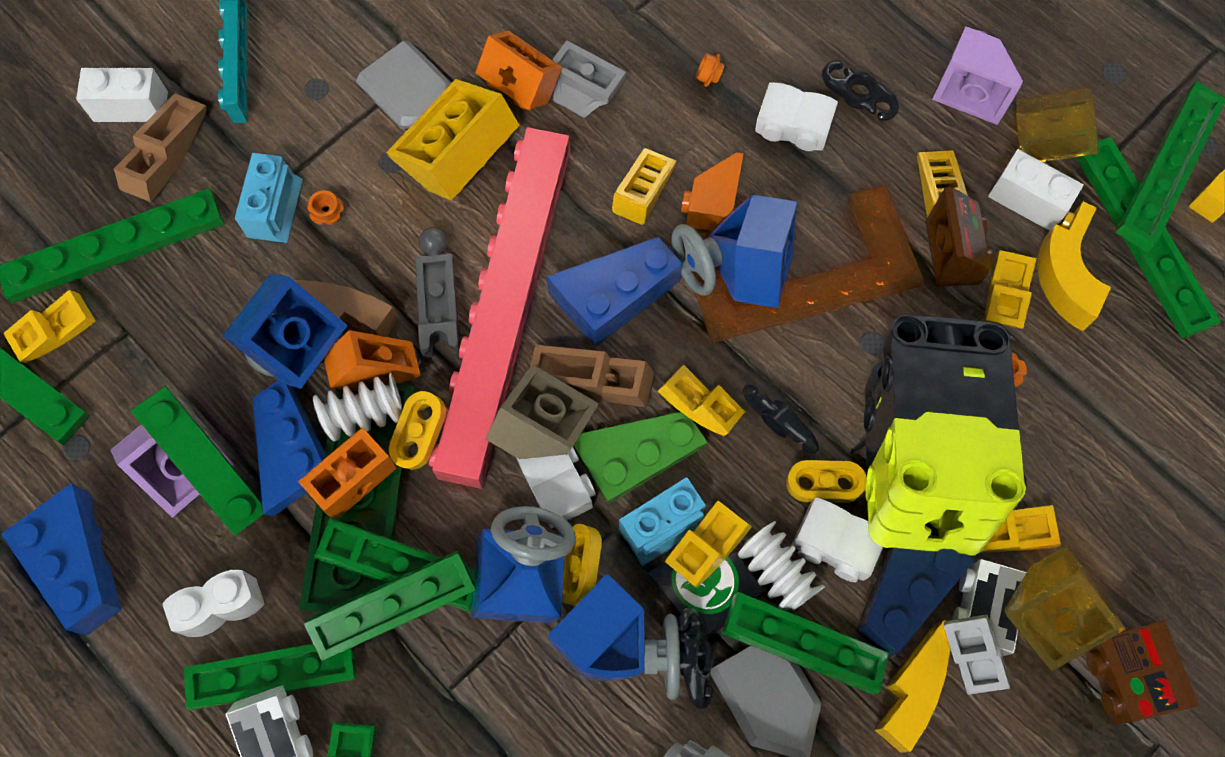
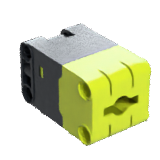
(942, 435)

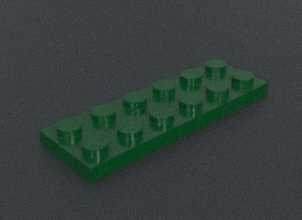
(376, 512)

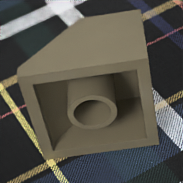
(540, 417)

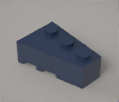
(908, 592)

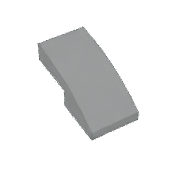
(977, 654)

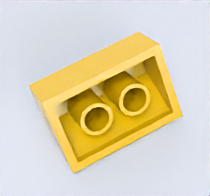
(454, 138)

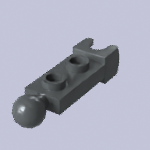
(436, 294)

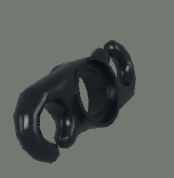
(876, 92)
(780, 419)
(695, 658)

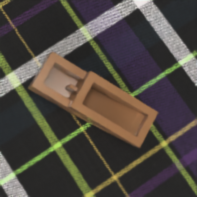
(160, 147)
(354, 307)
(597, 374)

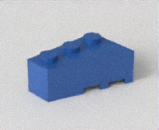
(615, 287)
(66, 559)

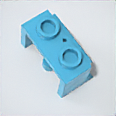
(268, 199)
(662, 521)

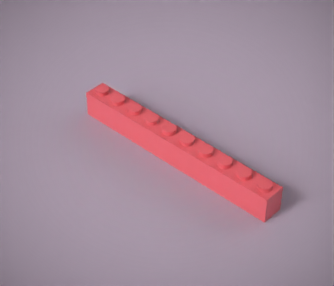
(502, 308)

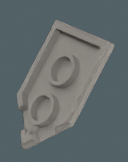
(403, 83)
(769, 701)

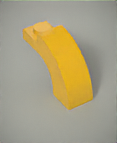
(1063, 275)

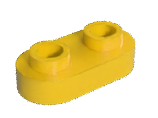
(414, 429)
(824, 481)
(581, 564)

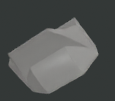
(585, 80)

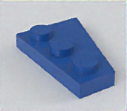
(284, 446)

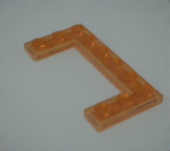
(886, 273)

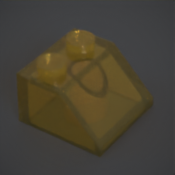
(1057, 125)
(1062, 609)

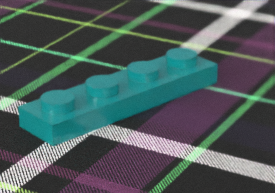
(233, 65)

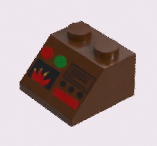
(958, 240)
(1141, 674)

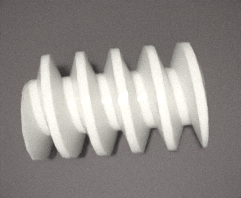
(359, 408)
(779, 568)

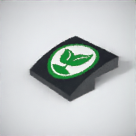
(713, 596)

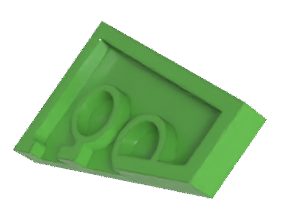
(637, 451)

